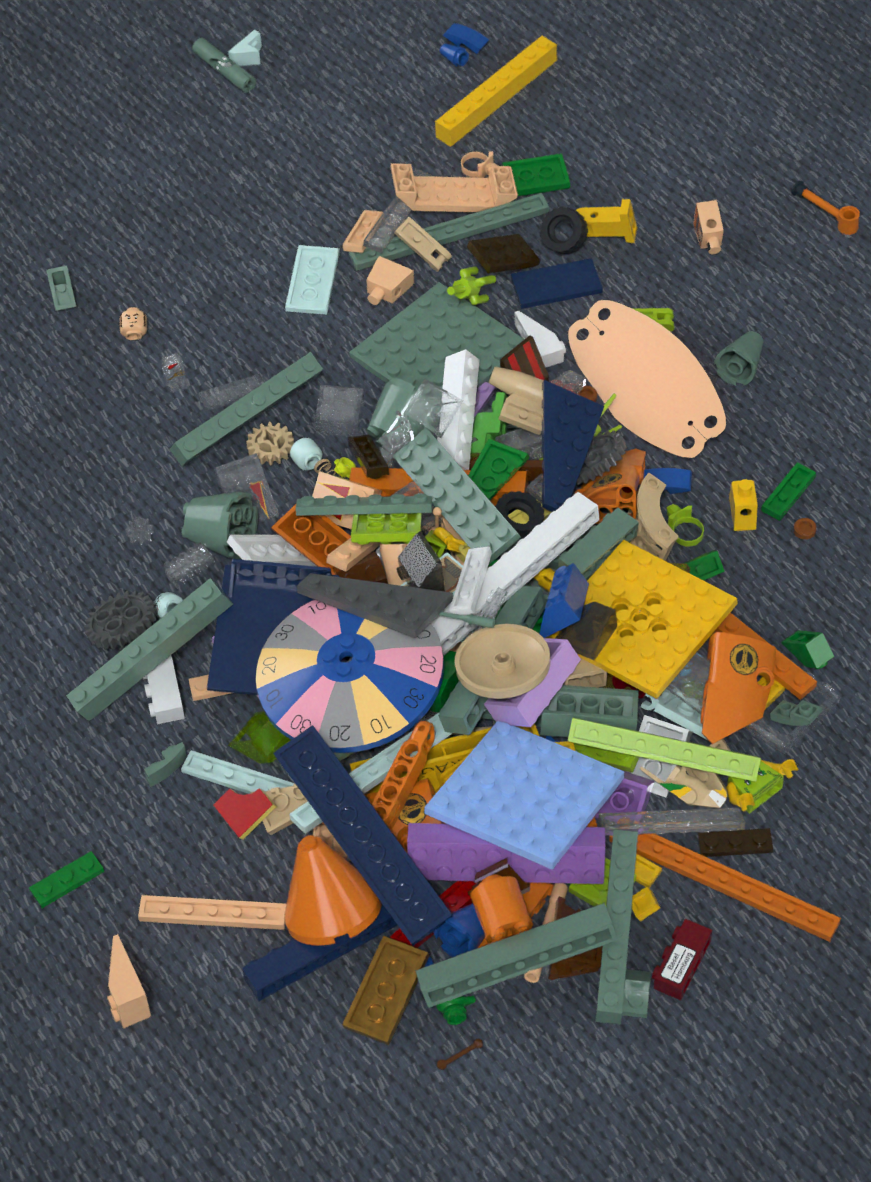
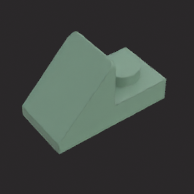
(61, 288)
(636, 993)

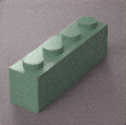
(600, 542)

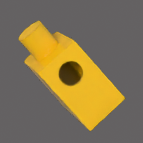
(742, 497)

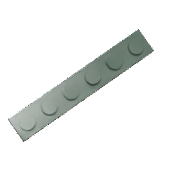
(364, 505)

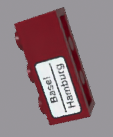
(681, 959)

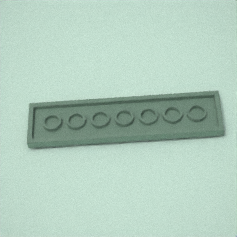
(456, 494)

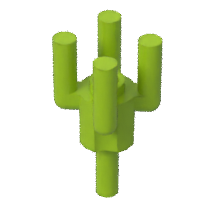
(470, 286)

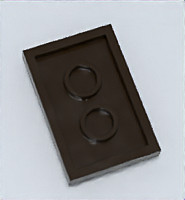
(503, 253)

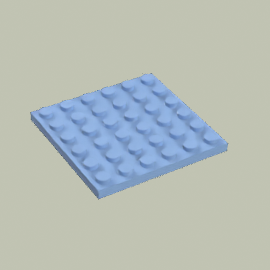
(524, 794)

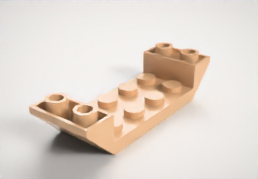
(453, 193)

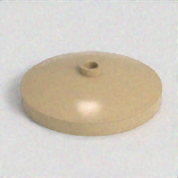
(502, 661)

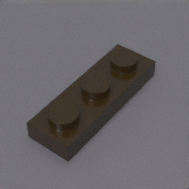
(735, 842)

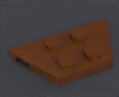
(579, 964)

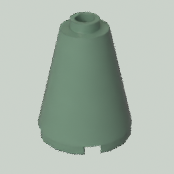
(740, 359)

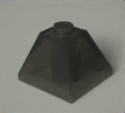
(592, 630)

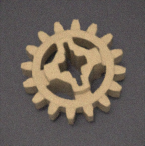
(270, 443)

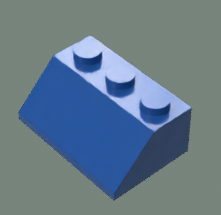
(564, 600)

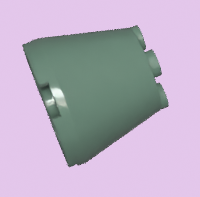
(393, 398)
(218, 516)

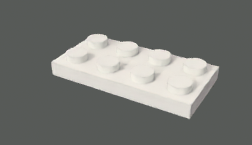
(267, 549)

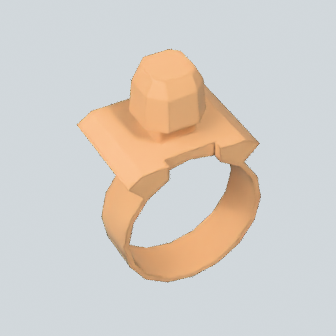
(483, 168)

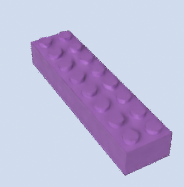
(455, 855)

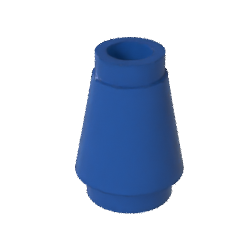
(454, 54)

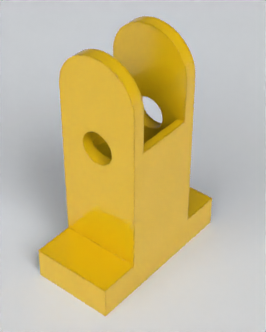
(611, 221)

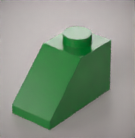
(809, 648)

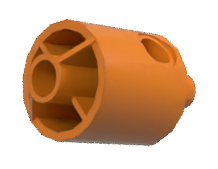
(500, 907)

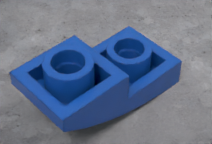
(461, 34)
(675, 479)

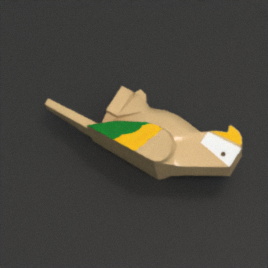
(690, 789)

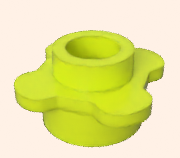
(344, 466)

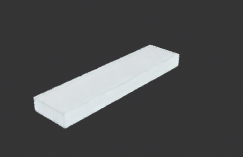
(470, 581)

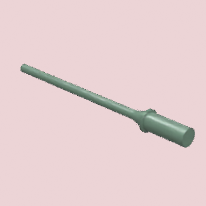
(471, 619)

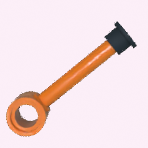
(847, 216)

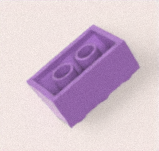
(629, 796)

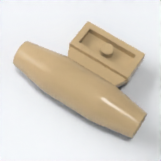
(524, 404)

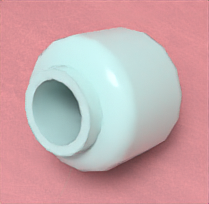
(305, 453)
(165, 603)

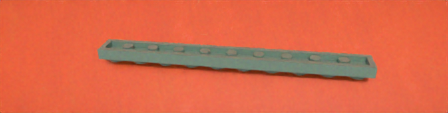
(460, 228)

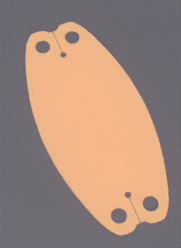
(653, 378)

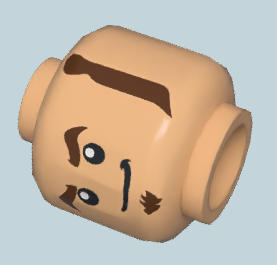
(133, 324)

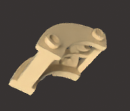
(652, 526)

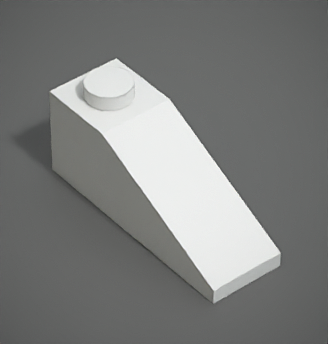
(549, 346)

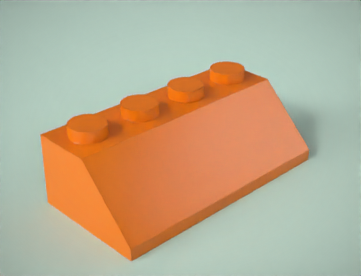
(311, 535)

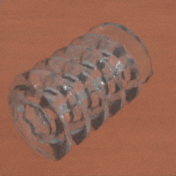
(188, 562)

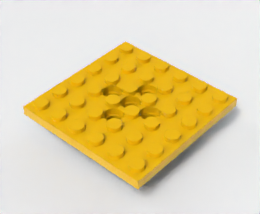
(659, 616)

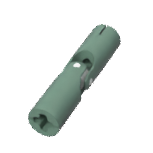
(224, 65)

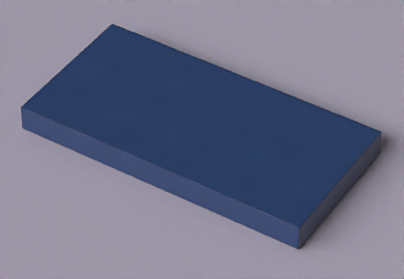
(556, 283)

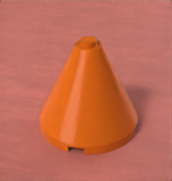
(327, 896)

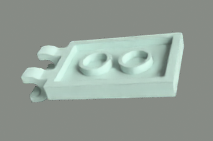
(675, 710)

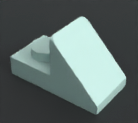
(247, 50)

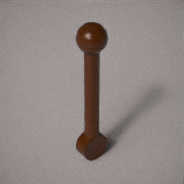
(442, 1064)

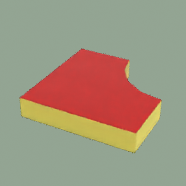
(244, 811)

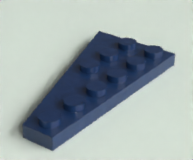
(566, 437)

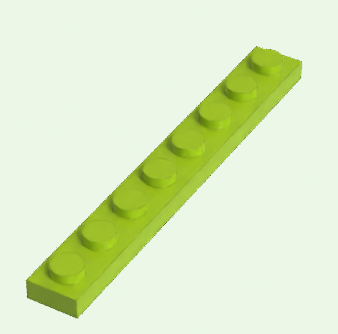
(664, 749)

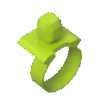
(679, 516)

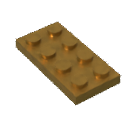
(385, 990)

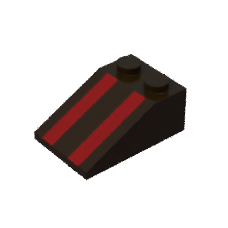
(526, 359)

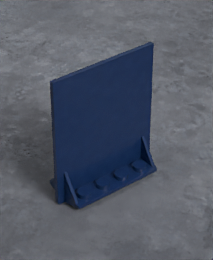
(261, 600)

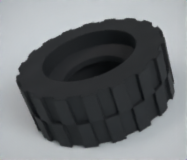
(548, 230)
(525, 503)

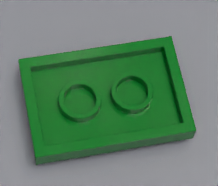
(539, 174)

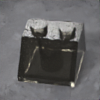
(420, 565)

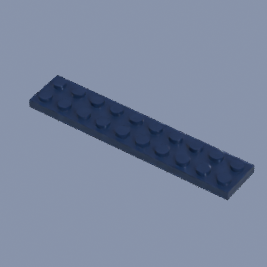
(363, 835)

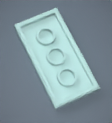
(312, 279)

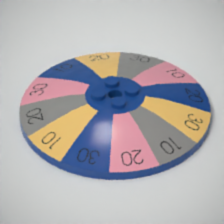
(353, 702)

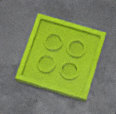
(385, 527)

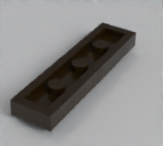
(368, 456)

